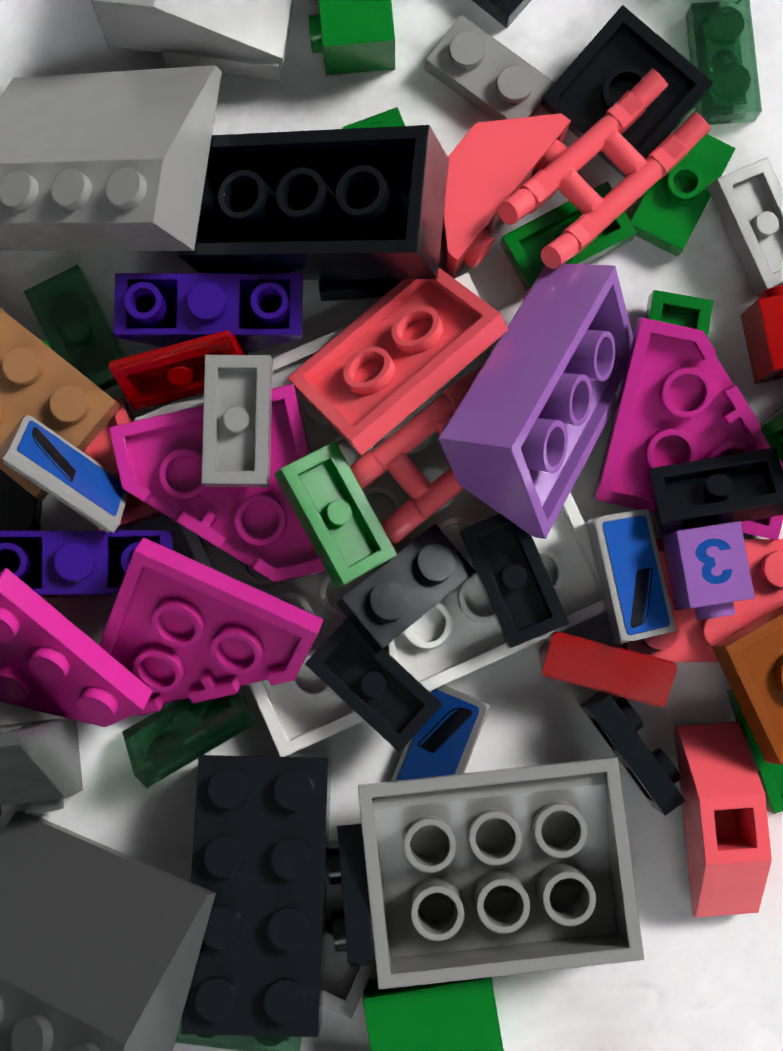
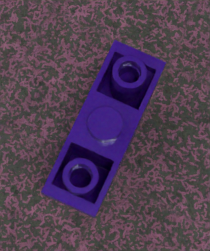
(187, 306)
(74, 560)

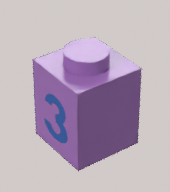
(708, 569)

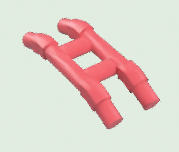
(604, 137)
(392, 456)

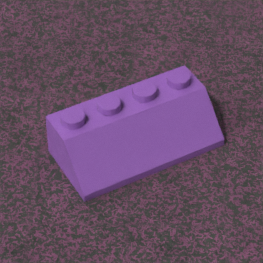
(543, 396)

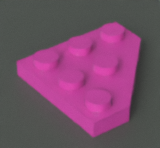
(675, 411)
(257, 525)
(201, 630)
(56, 666)

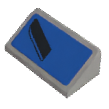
(65, 473)
(630, 576)
(446, 739)

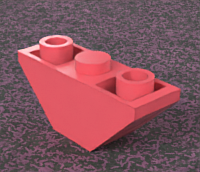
(484, 172)
(722, 819)

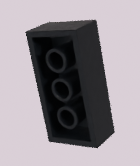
(323, 204)
(265, 857)

